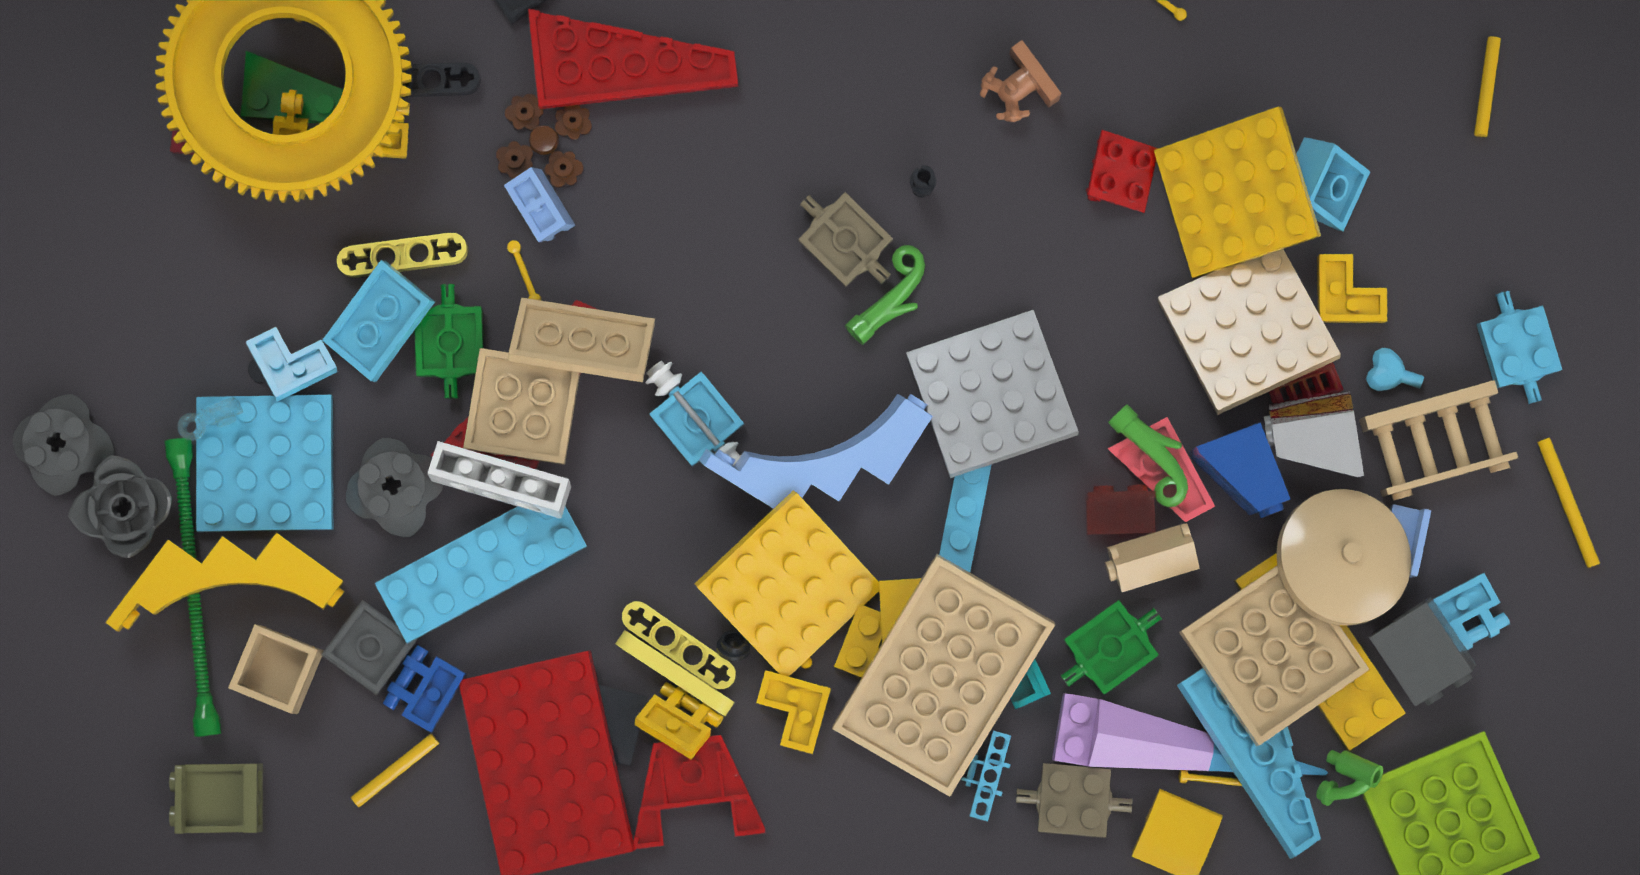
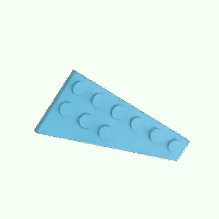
(1264, 770)

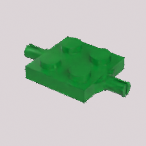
(449, 341)
(1111, 647)

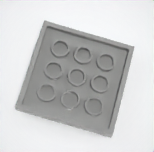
(992, 393)

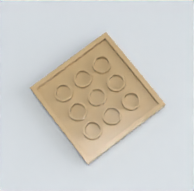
(1248, 329)
(1271, 656)

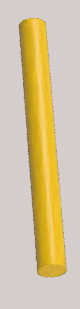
(1568, 502)

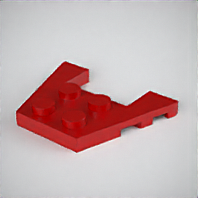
(684, 782)

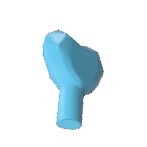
(1390, 372)

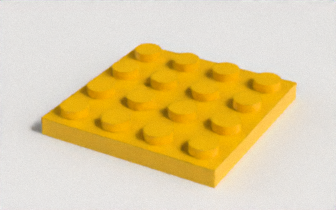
(1237, 192)
(788, 584)

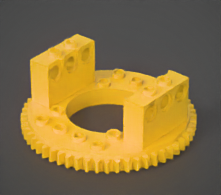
(297, 161)

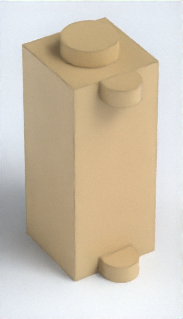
(1152, 558)

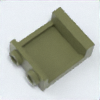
(217, 798)

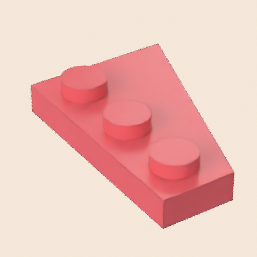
(1197, 497)

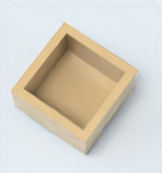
(276, 669)

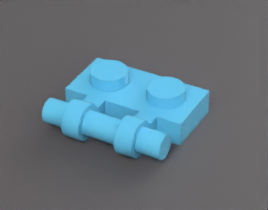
(1467, 601)

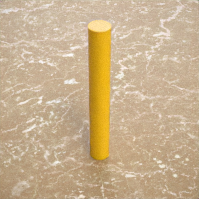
(1487, 86)
(395, 770)

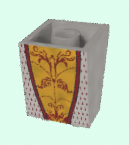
(1317, 433)

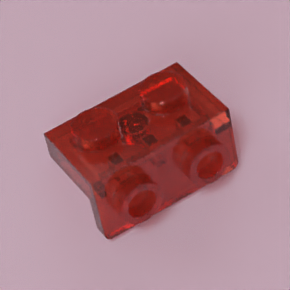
(1120, 511)

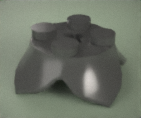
(84, 447)
(97, 509)
(398, 513)

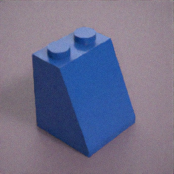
(1244, 470)

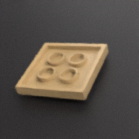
(521, 409)

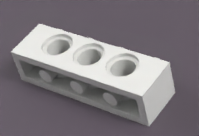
(499, 479)

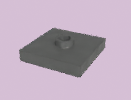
(368, 647)

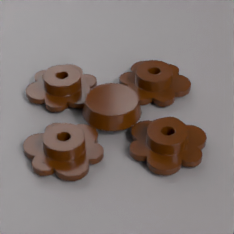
(544, 140)

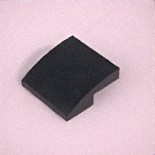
(620, 713)

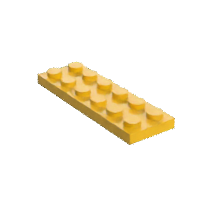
(1363, 704)

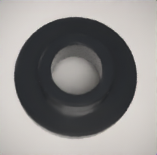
(733, 646)

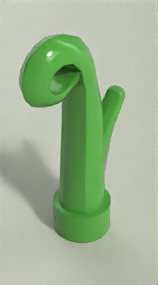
(890, 305)
(1154, 446)

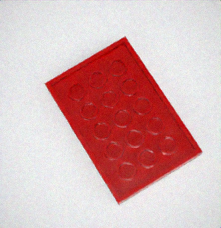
(546, 765)

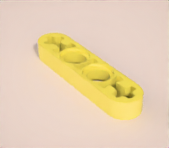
(402, 254)
(677, 647)
(674, 673)

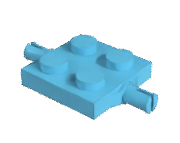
(1519, 347)

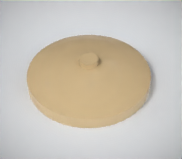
(1343, 557)

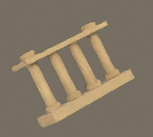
(1446, 407)

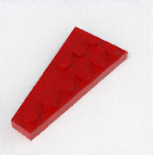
(606, 63)

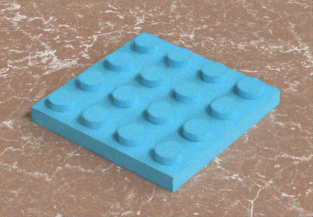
(267, 466)

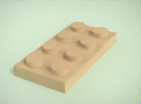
(581, 339)

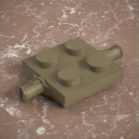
(845, 239)
(1074, 800)

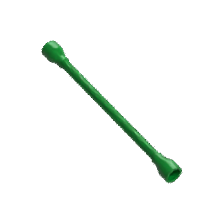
(206, 718)

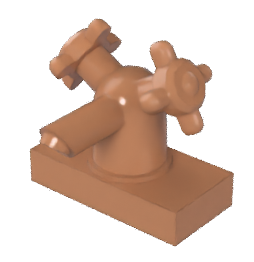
(1020, 84)

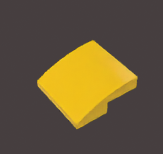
(1176, 835)

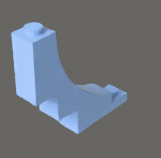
(876, 449)

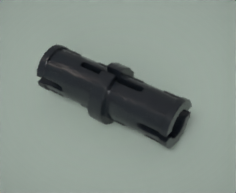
(925, 174)

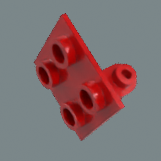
(1121, 171)

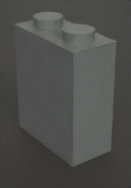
(1424, 653)

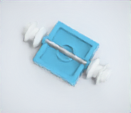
(693, 415)

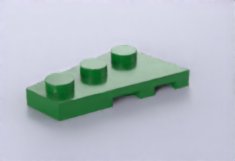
(267, 80)

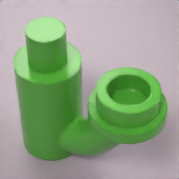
(1363, 771)

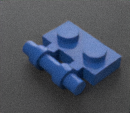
(433, 693)

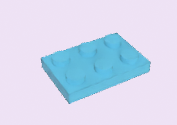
(378, 321)

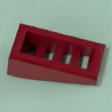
(1331, 386)

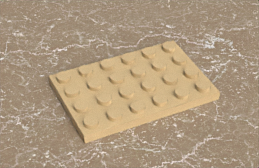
(943, 675)

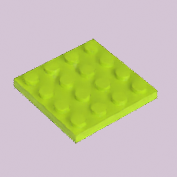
(1451, 814)

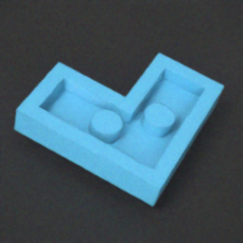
(286, 371)

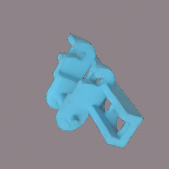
(982, 782)

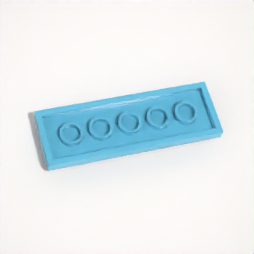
(477, 568)

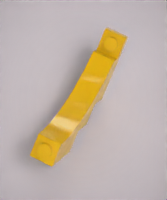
(177, 575)

